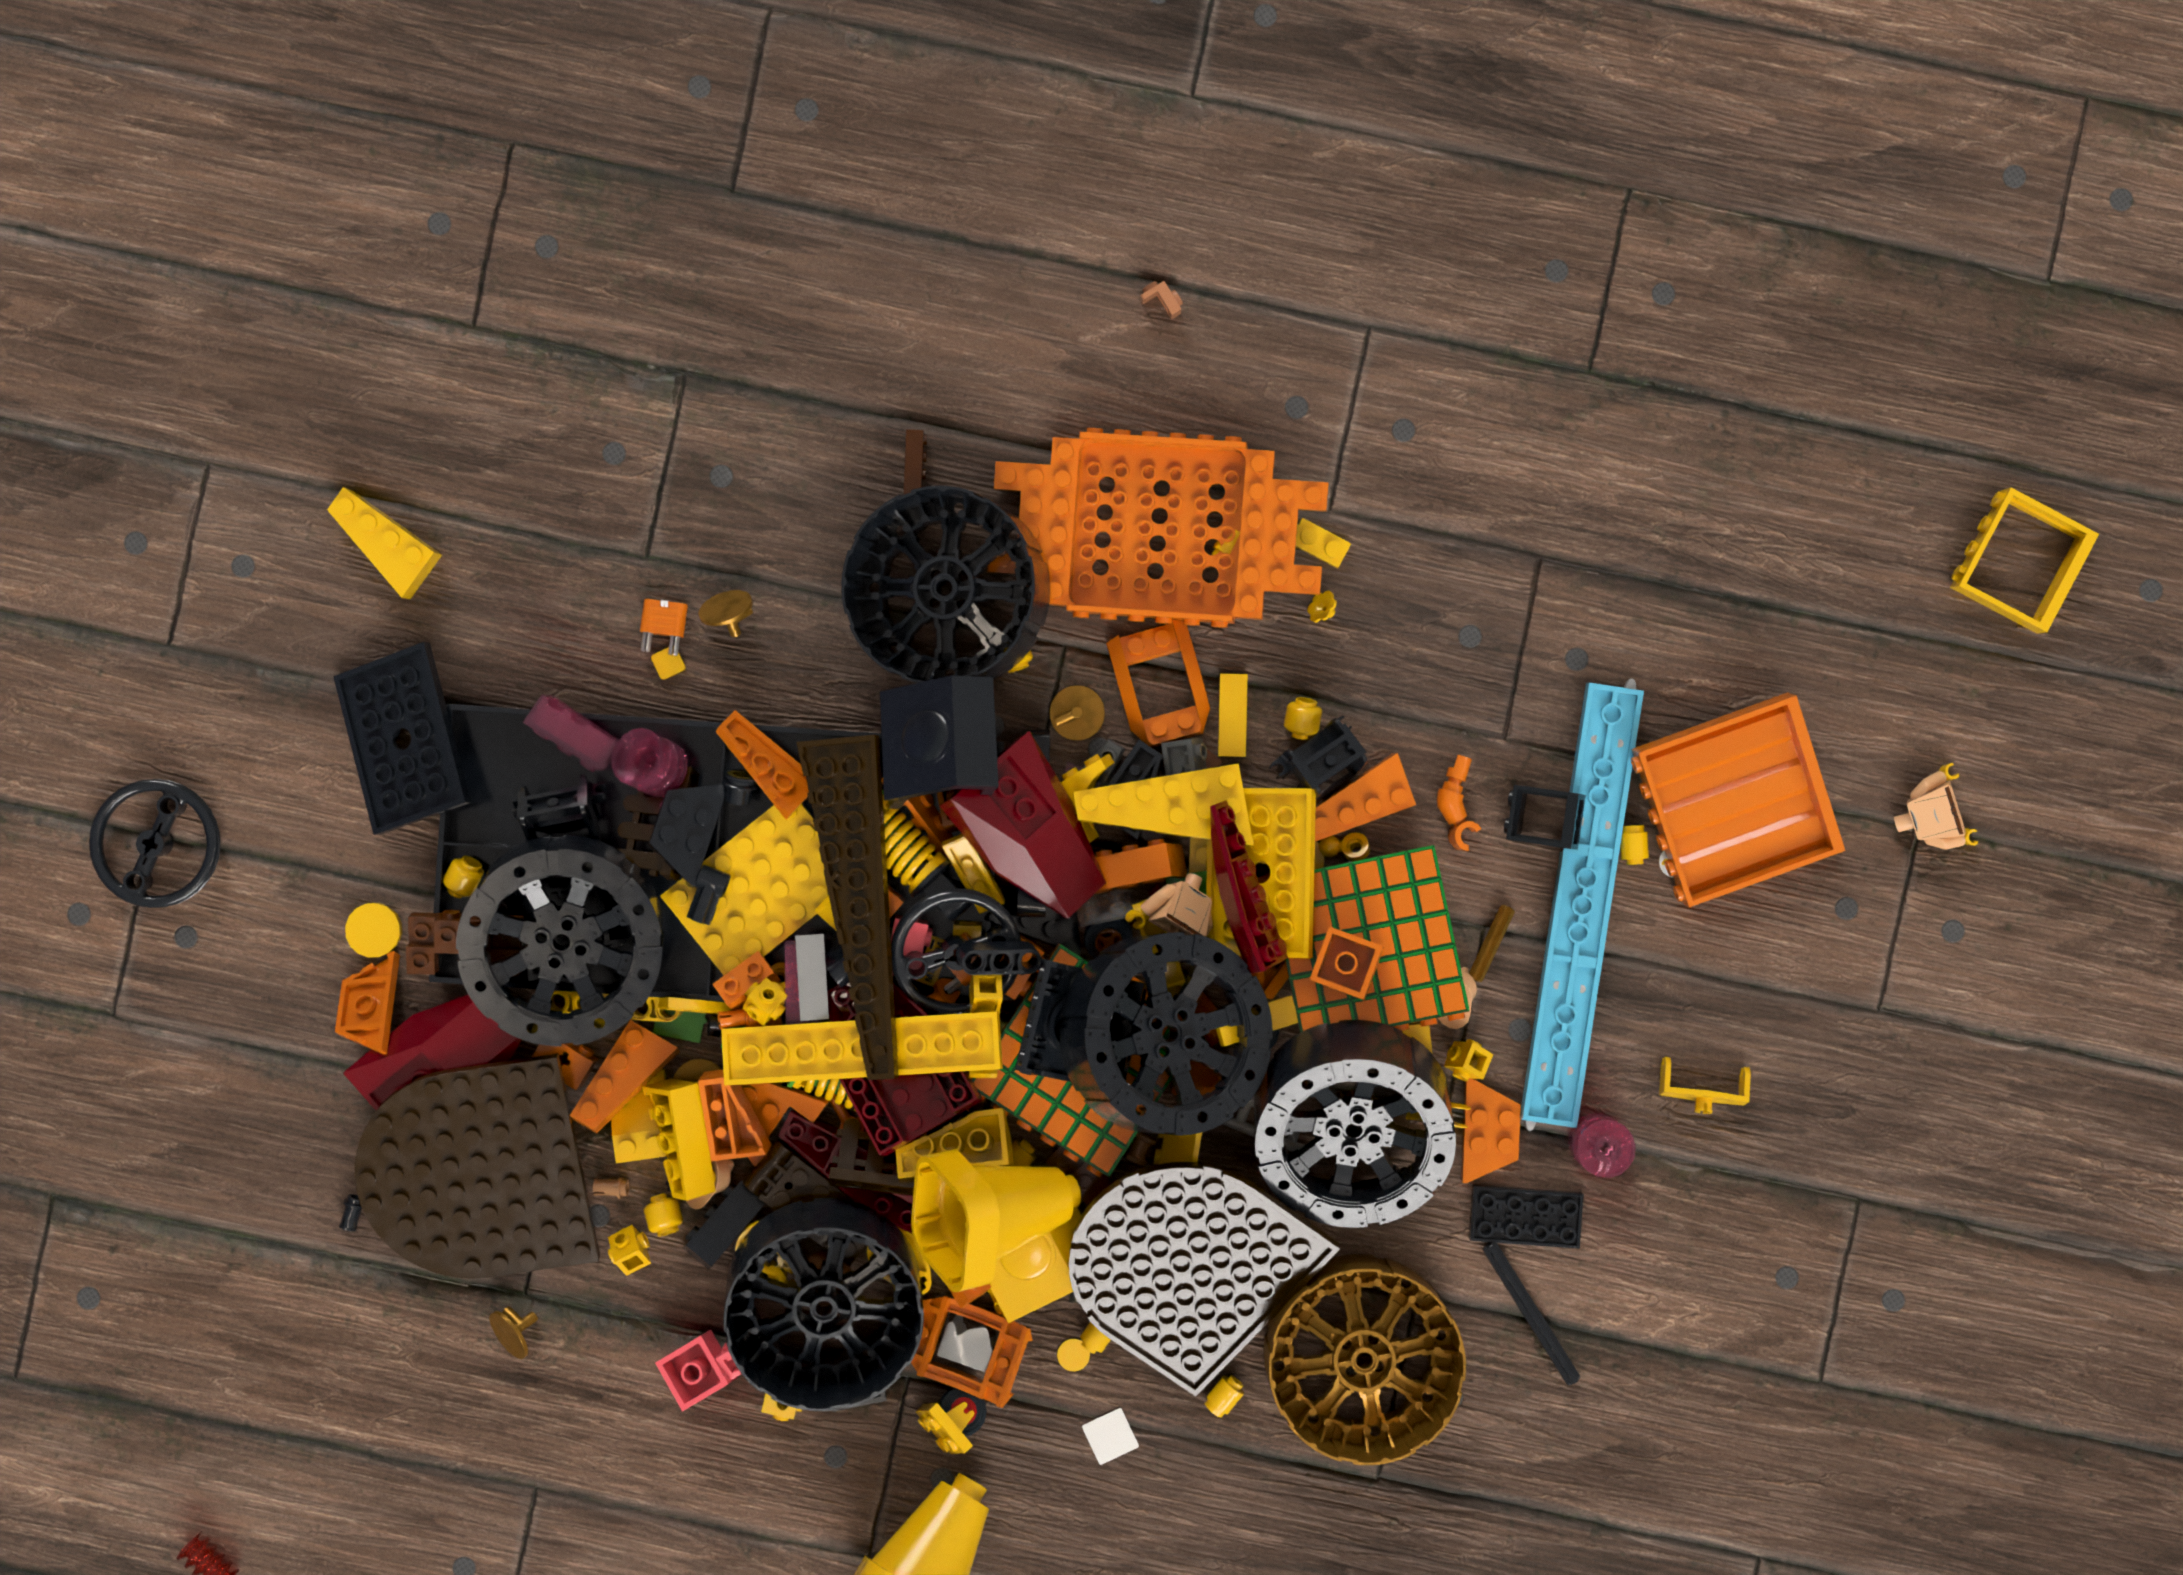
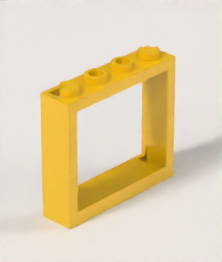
(2064, 577)

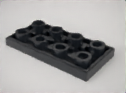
(1526, 1216)

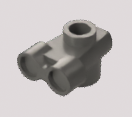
(1117, 751)

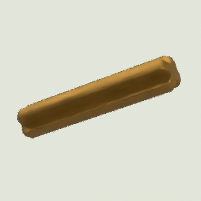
(1491, 943)

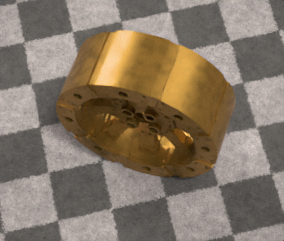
(1400, 1430)

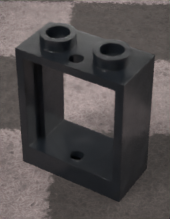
(1572, 818)

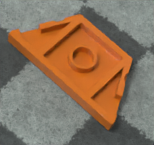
(368, 1004)
(1491, 1132)

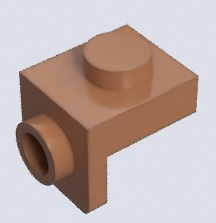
(1169, 299)

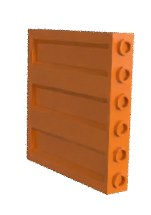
(1737, 800)

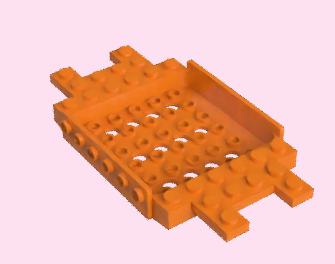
(1062, 506)

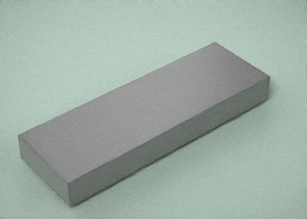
(812, 977)

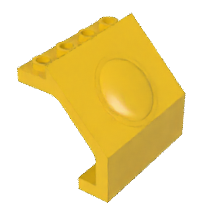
(1034, 1273)

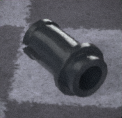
(351, 1213)

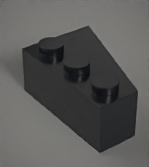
(1140, 764)
(723, 1224)

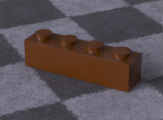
(914, 459)

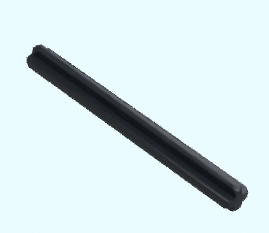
(1531, 1313)

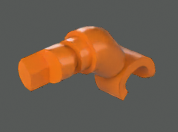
(1451, 803)

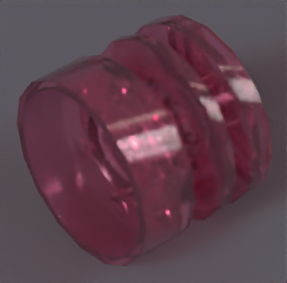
(649, 762)
(1591, 1134)

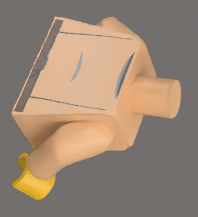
(1936, 813)
(1177, 908)

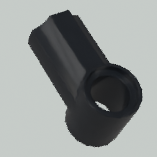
(710, 887)

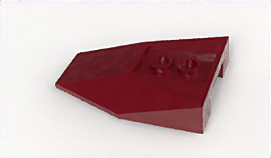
(1030, 830)
(429, 1042)
(904, 1106)

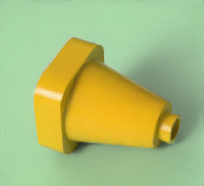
(977, 1214)
(937, 1536)

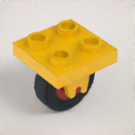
(952, 1419)

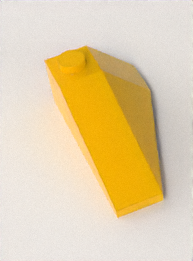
(979, 1137)

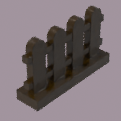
(636, 831)
(872, 1178)

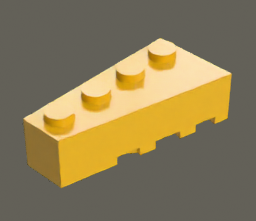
(388, 545)
(682, 1137)

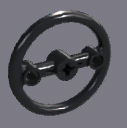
(148, 853)
(945, 954)

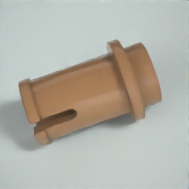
(611, 1187)

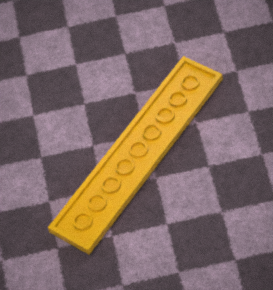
(835, 1051)

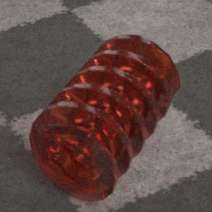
(204, 1558)

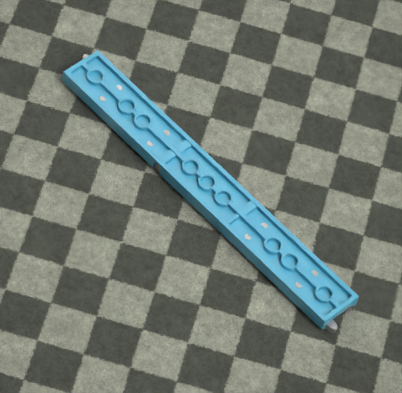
(1581, 908)

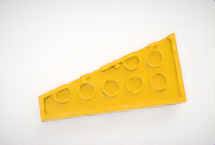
(1168, 803)

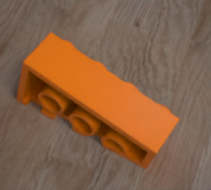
(628, 1067)

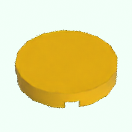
(373, 930)

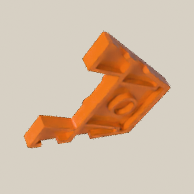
(773, 1101)

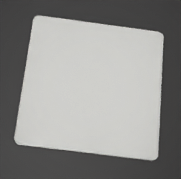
(1110, 1436)

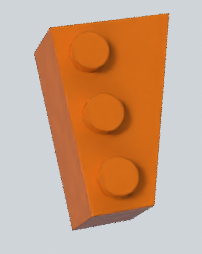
(730, 1120)

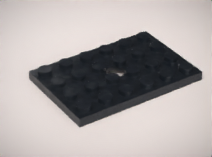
(376, 705)

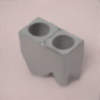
(966, 1346)

